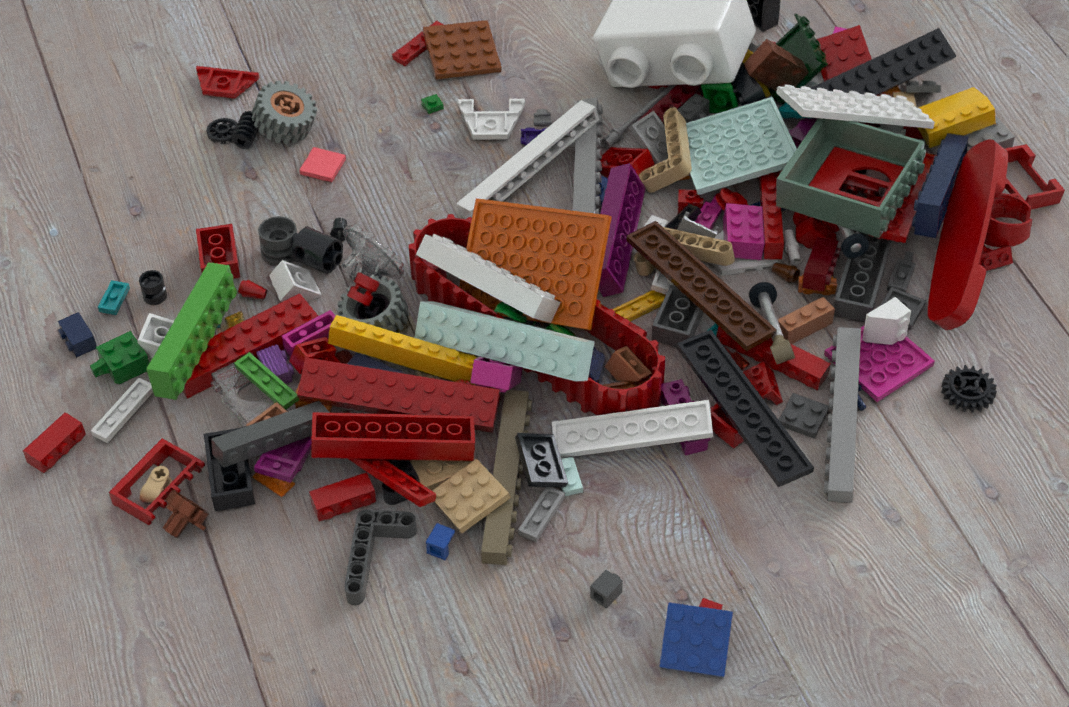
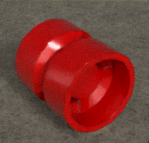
(367, 283)

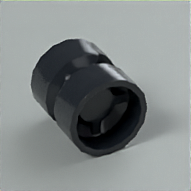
(153, 287)

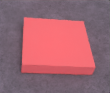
(322, 164)

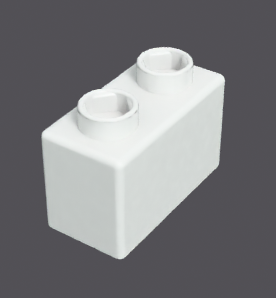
(673, 41)

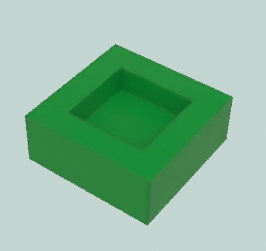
(432, 104)

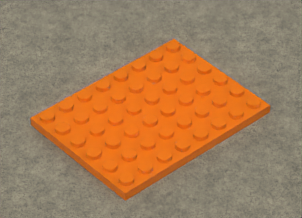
(545, 247)

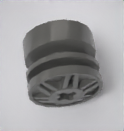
(275, 239)

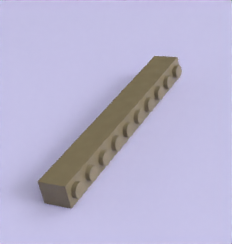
(507, 467)

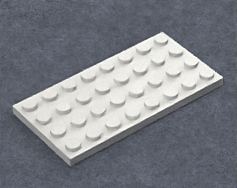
(854, 106)

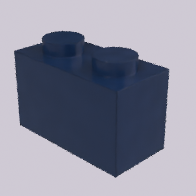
(77, 335)

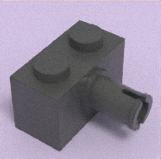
(695, 108)

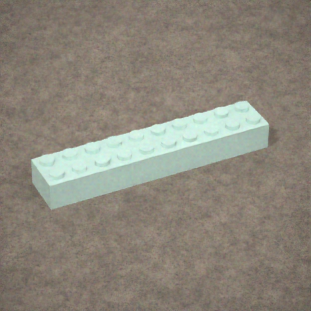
(505, 340)

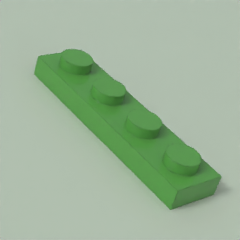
(266, 381)

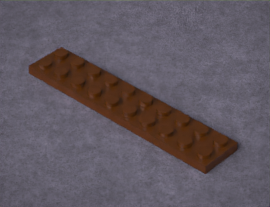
(701, 286)

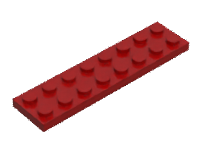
(901, 225)

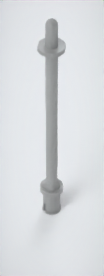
(616, 134)

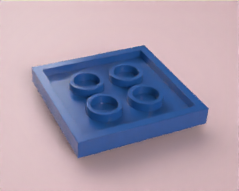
(696, 639)

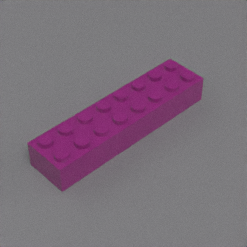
(624, 203)

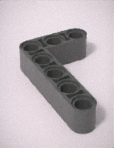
(380, 524)

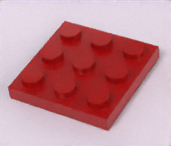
(843, 51)

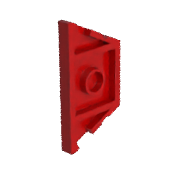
(224, 81)

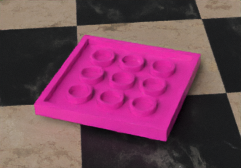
(888, 367)

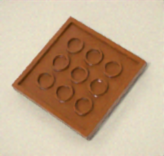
(461, 49)

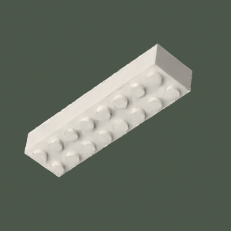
(488, 277)

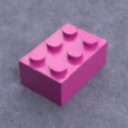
(744, 230)
(495, 374)

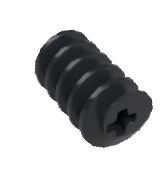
(245, 131)

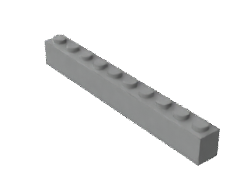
(588, 165)
(844, 415)

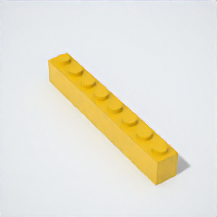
(401, 349)

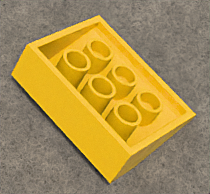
(957, 115)

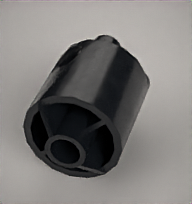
(316, 250)

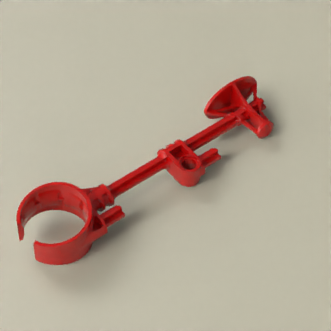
(998, 233)

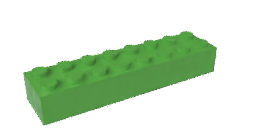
(191, 331)

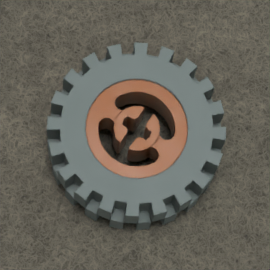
(279, 120)

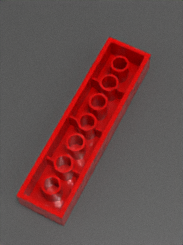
(248, 336)
(392, 436)

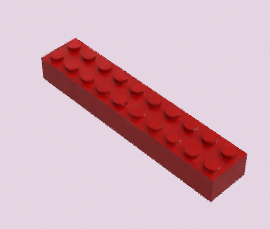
(395, 392)

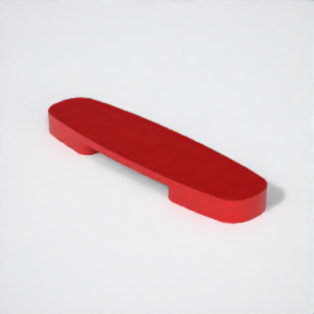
(956, 270)

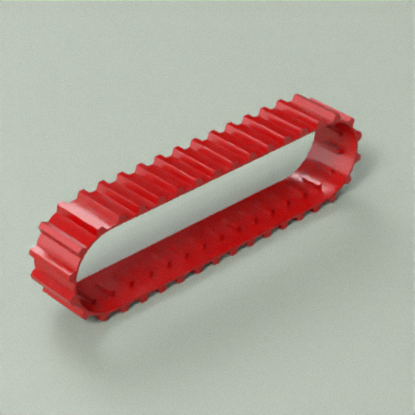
(604, 327)

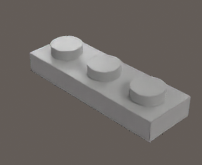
(541, 513)

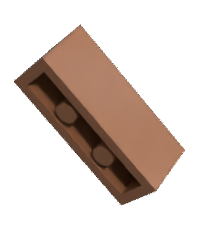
(807, 320)

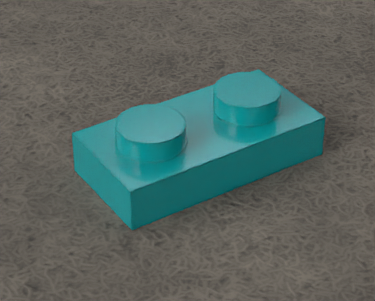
(113, 297)

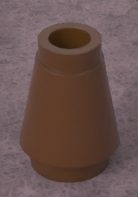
(787, 272)

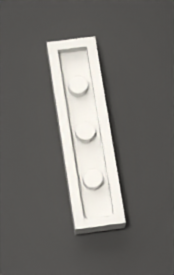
(122, 410)

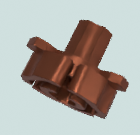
(183, 511)

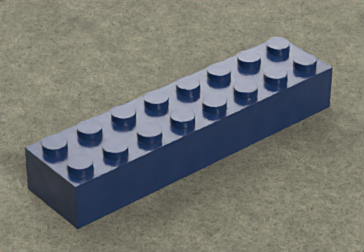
(938, 186)

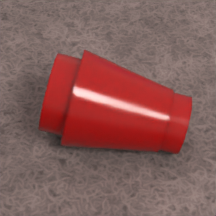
(251, 290)

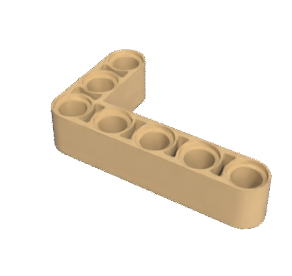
(678, 162)
(703, 247)

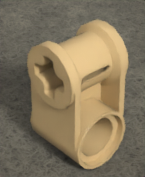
(156, 483)

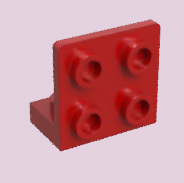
(764, 382)

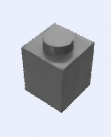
(606, 588)

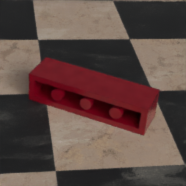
(821, 264)

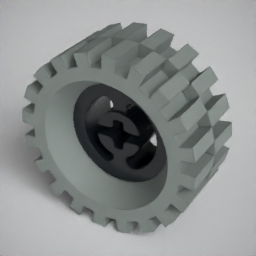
(387, 296)

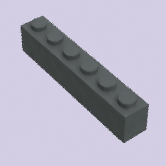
(265, 435)

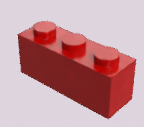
(54, 442)
(342, 496)

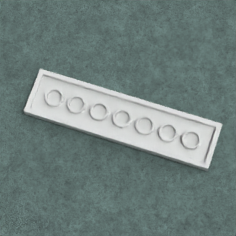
(633, 429)

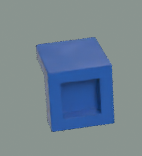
(438, 541)

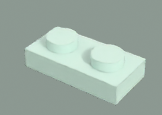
(574, 483)

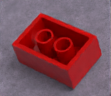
(218, 246)

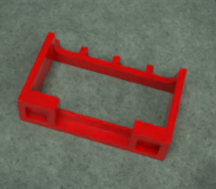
(1052, 191)
(155, 456)

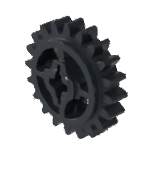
(969, 393)

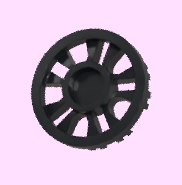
(221, 130)

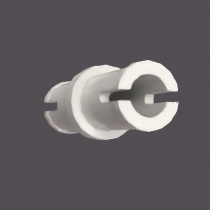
(791, 247)

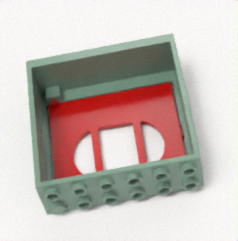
(831, 155)

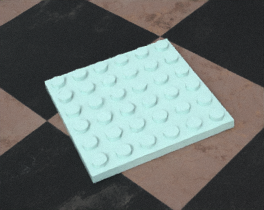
(738, 145)

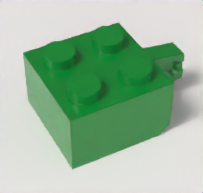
(121, 359)

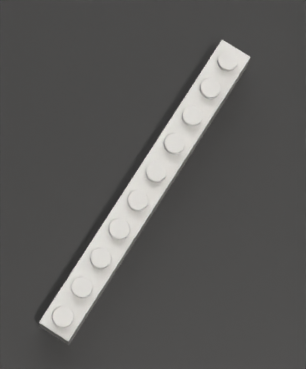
(532, 157)

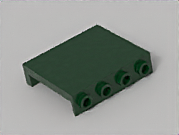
(802, 44)

